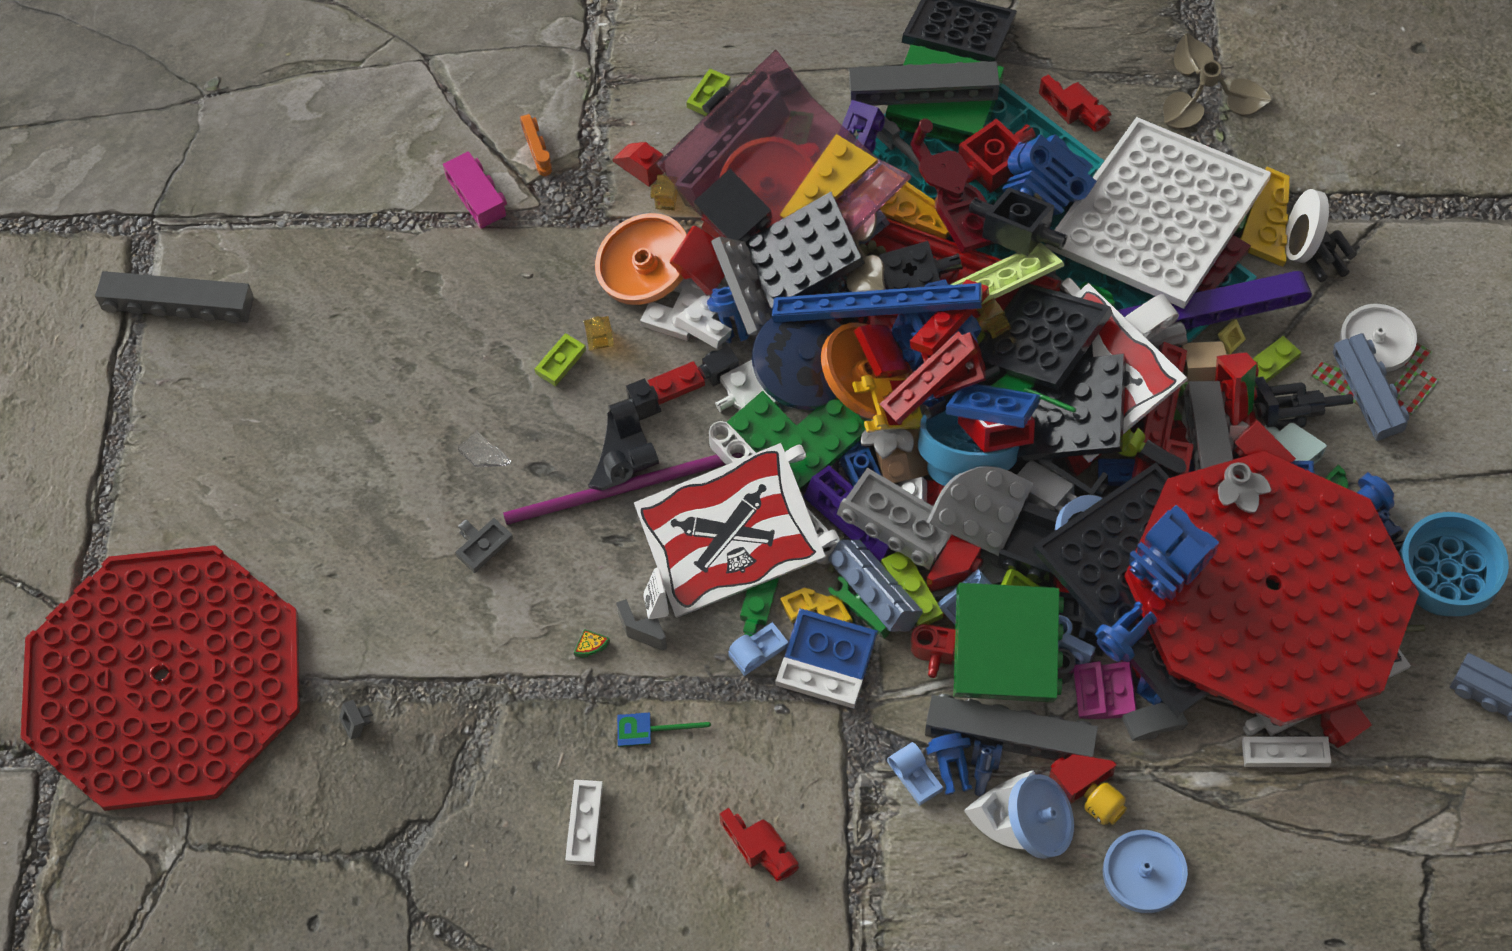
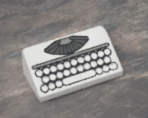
(655, 596)

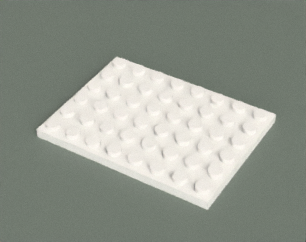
(1160, 211)

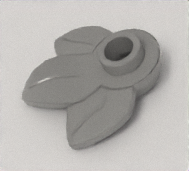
(888, 440)
(1242, 491)

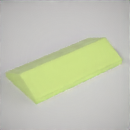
(1015, 271)

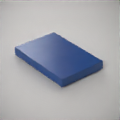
(993, 405)
(831, 644)

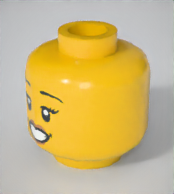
(1105, 803)

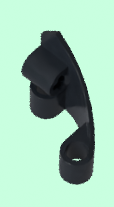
(624, 448)

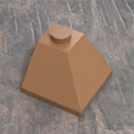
(903, 464)

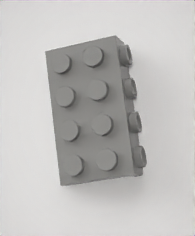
(743, 283)
(894, 518)

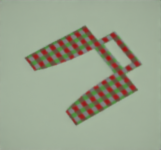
(1334, 378)

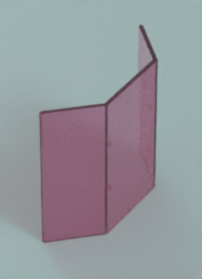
(771, 140)

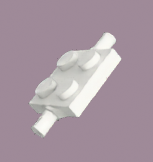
(740, 387)

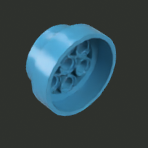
(953, 451)
(1471, 544)

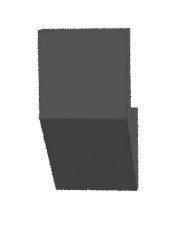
(645, 630)

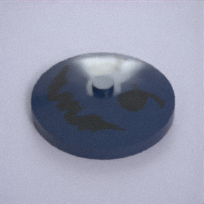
(789, 362)

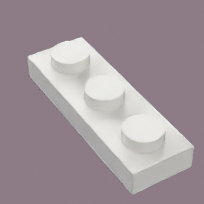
(819, 682)
(1286, 752)
(584, 822)

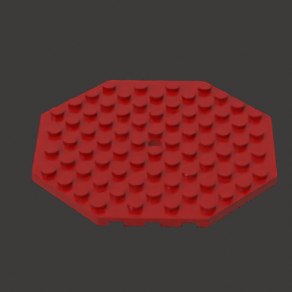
(1316, 638)
(175, 740)

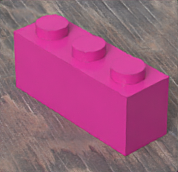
(475, 189)

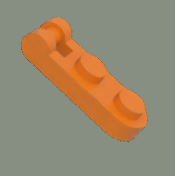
(536, 145)

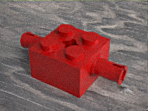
(989, 152)

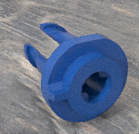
(724, 304)
(1376, 490)
(1117, 640)
(947, 750)

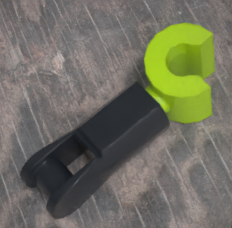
(1151, 453)

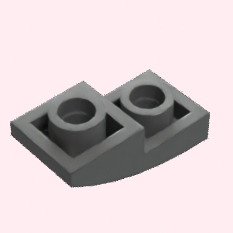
(1151, 720)

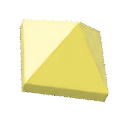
(1232, 336)

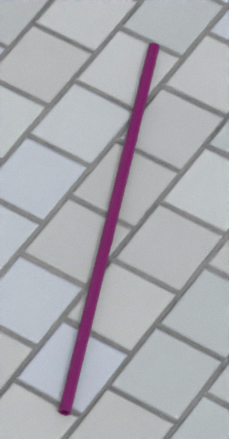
(632, 484)

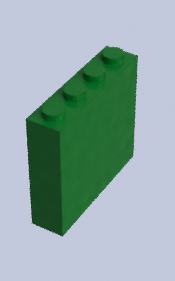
(950, 120)
(1007, 642)

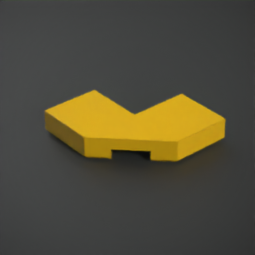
(814, 602)

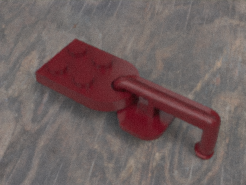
(949, 175)

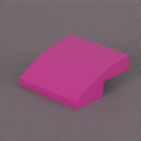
(1104, 690)

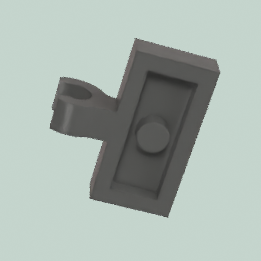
(481, 544)

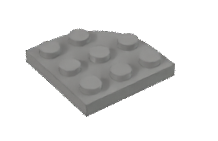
(981, 506)

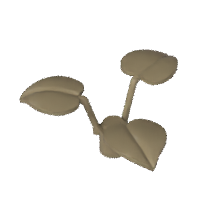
(1194, 56)
(871, 274)

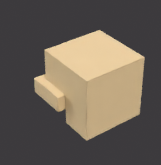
(1201, 360)

